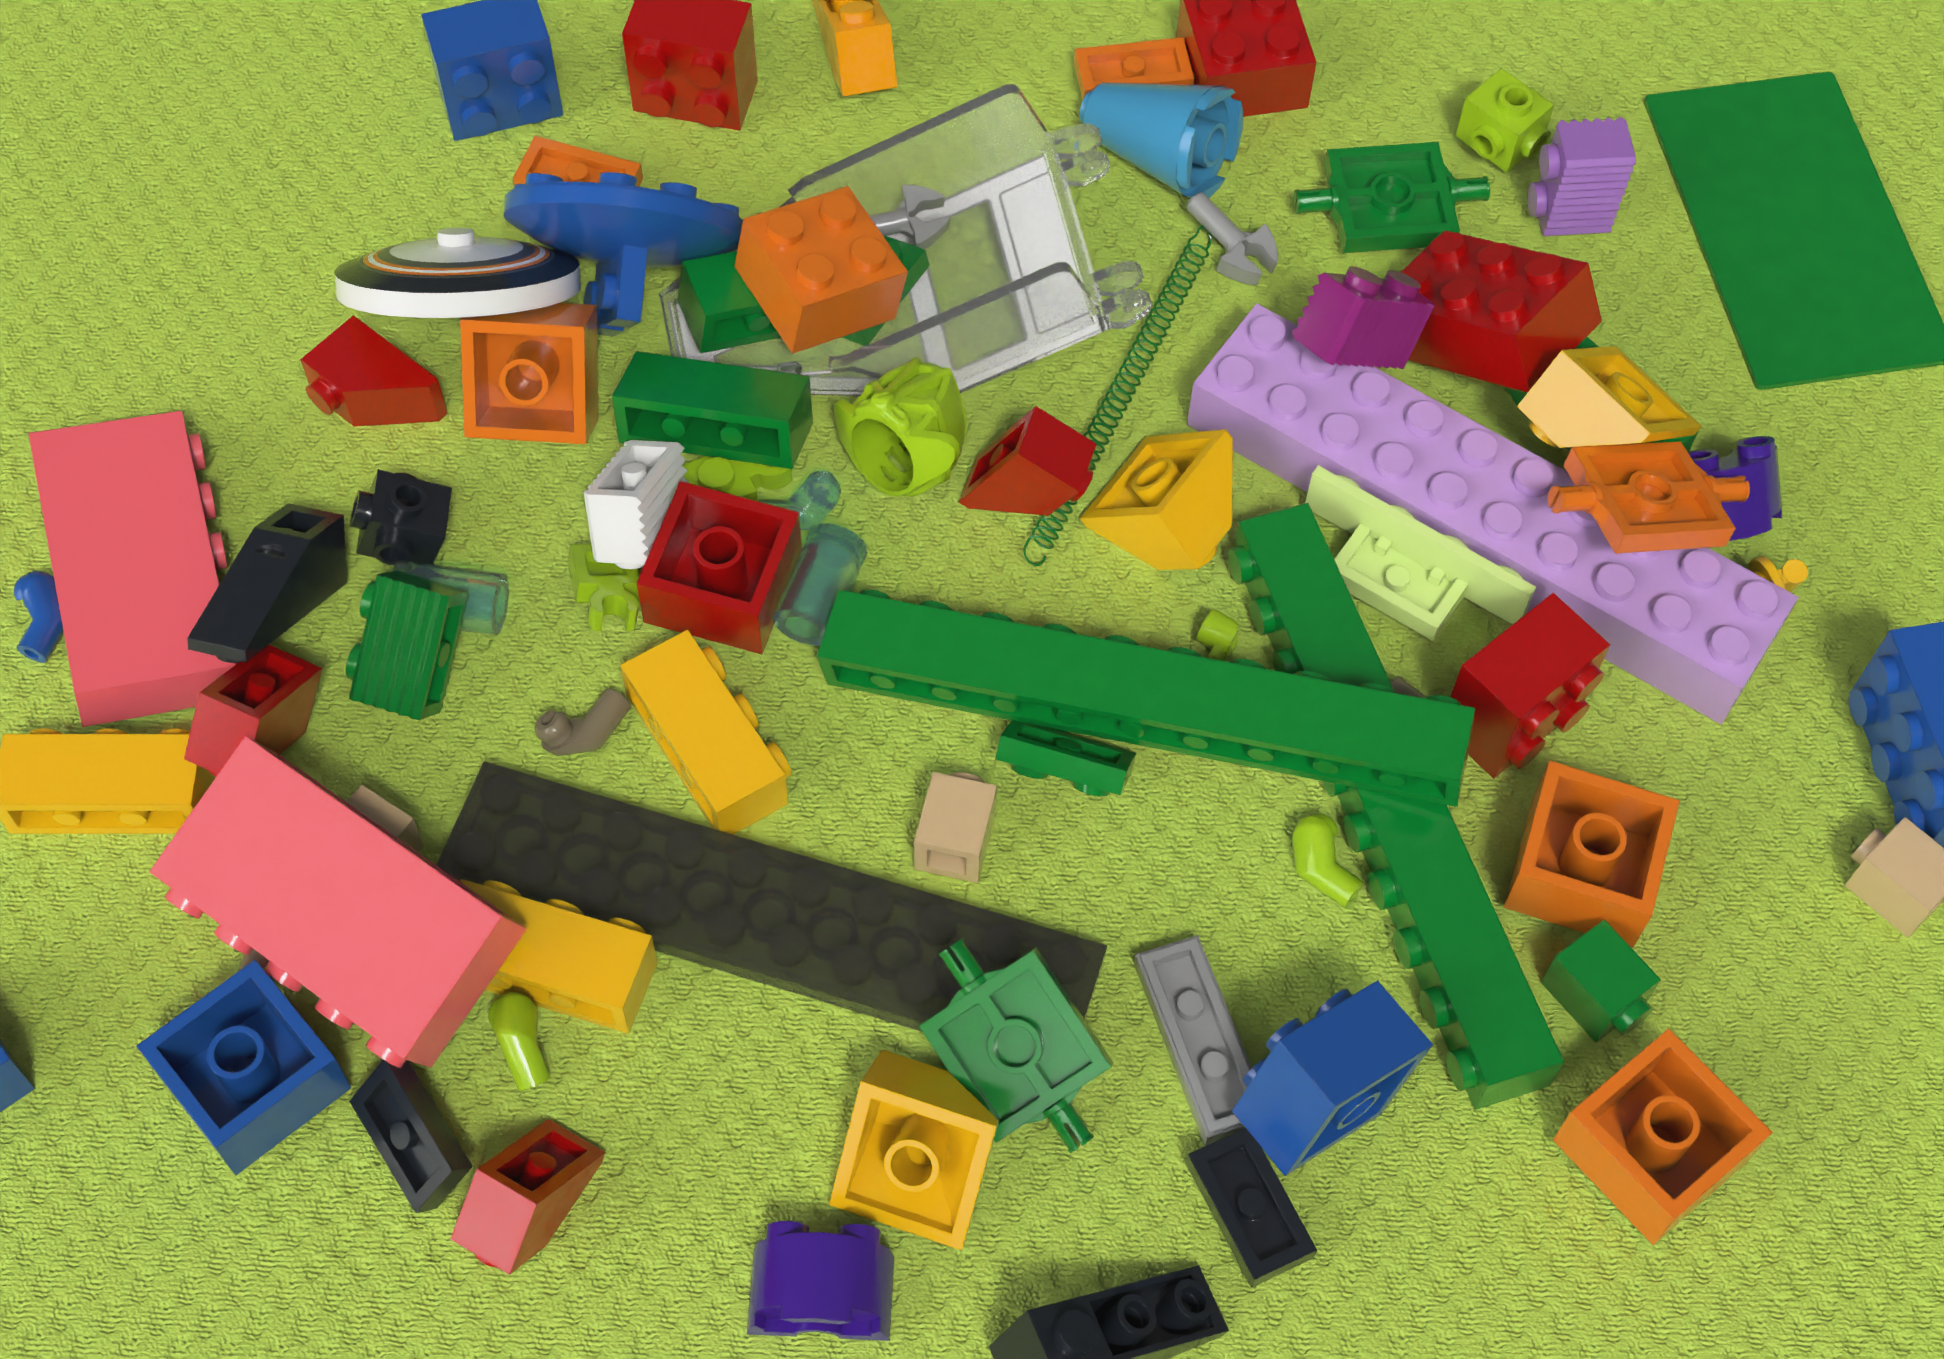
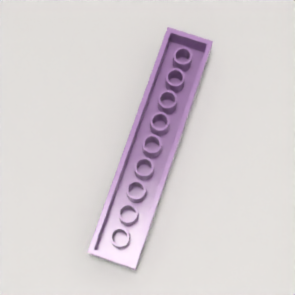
(1671, 615)

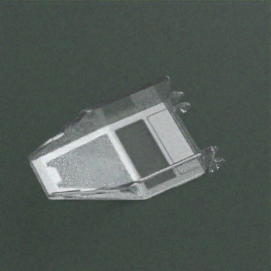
(1003, 277)

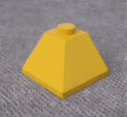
(1601, 400)
(1169, 500)
(914, 1150)

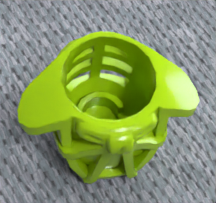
(907, 408)

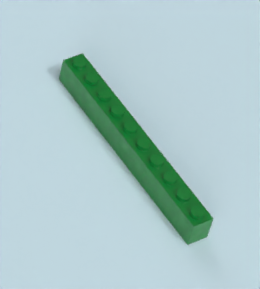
(1150, 696)
(1410, 845)

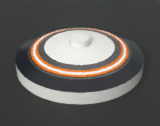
(457, 277)

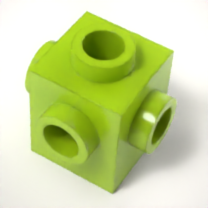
(1505, 120)

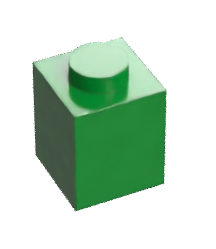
(1602, 982)

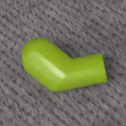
(1317, 861)
(515, 1028)

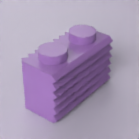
(1582, 177)

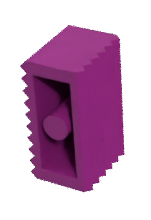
(1364, 318)

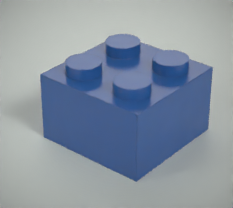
(493, 65)
(245, 1066)
(1329, 1075)

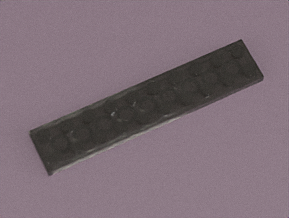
(744, 901)

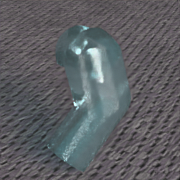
(812, 499)

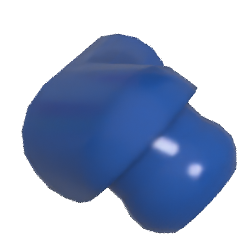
(41, 601)

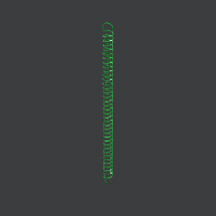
(1059, 510)

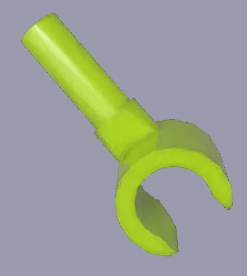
(1219, 634)

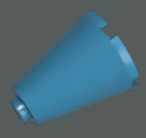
(1169, 130)

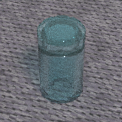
(825, 565)
(487, 593)

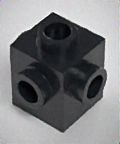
(401, 518)

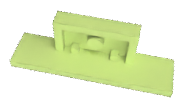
(1409, 566)

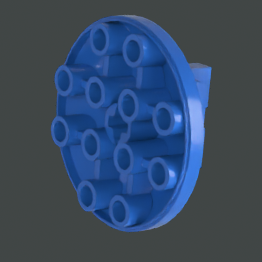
(622, 232)

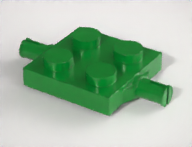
(1390, 196)
(1017, 1043)

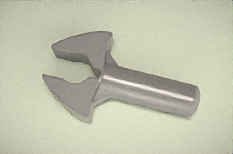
(904, 221)
(1236, 242)

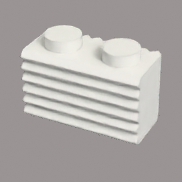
(631, 500)

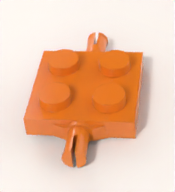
(1649, 496)

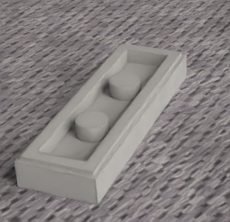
(1196, 1033)

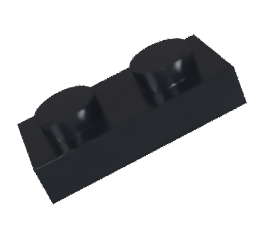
(411, 1135)
(1250, 1207)

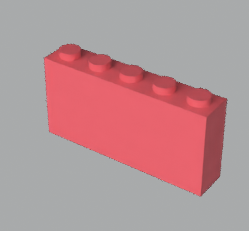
(130, 561)
(336, 905)

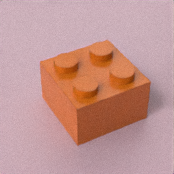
(820, 269)
(531, 374)
(1591, 852)
(1661, 1136)

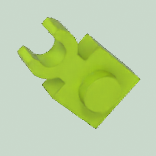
(735, 476)
(604, 586)

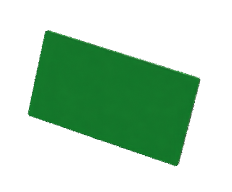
(1797, 231)

